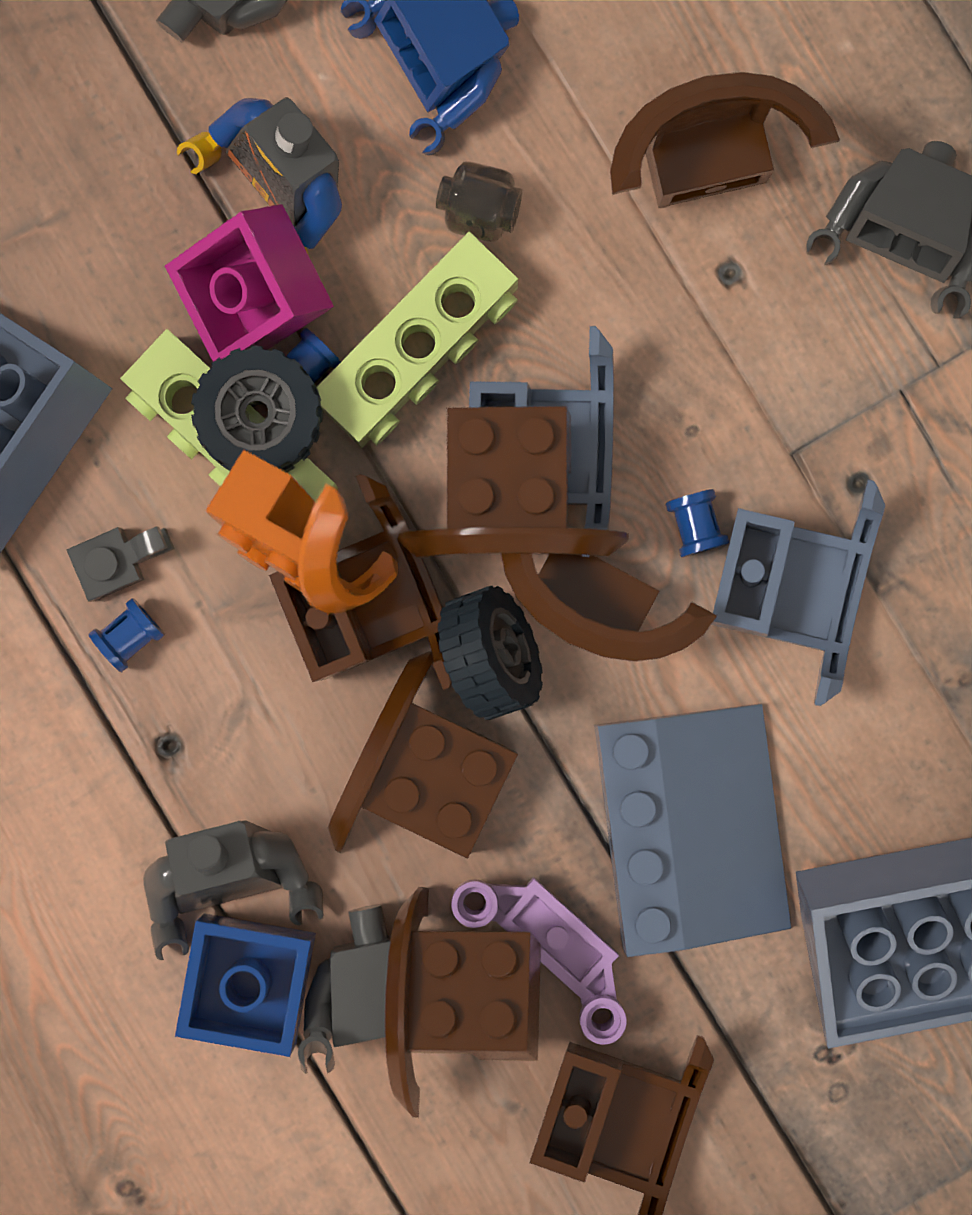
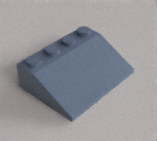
(42, 415)
(692, 829)
(890, 941)

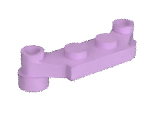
(567, 945)

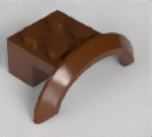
(712, 136)
(509, 487)
(599, 607)
(391, 620)
(423, 772)
(457, 996)
(621, 1121)

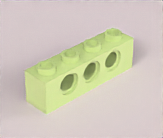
(465, 269)
(166, 369)

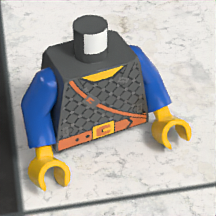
(280, 158)

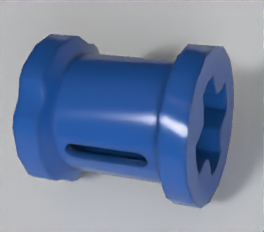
(313, 355)
(697, 522)
(126, 635)

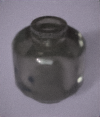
(479, 201)

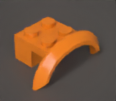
(284, 528)

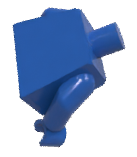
(444, 49)

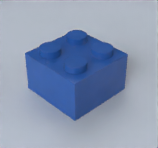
(245, 984)

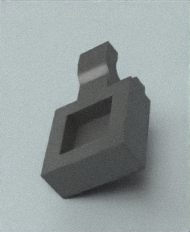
(112, 561)

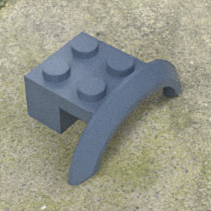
(590, 426)
(799, 584)

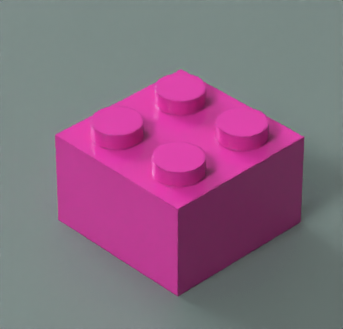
(249, 282)

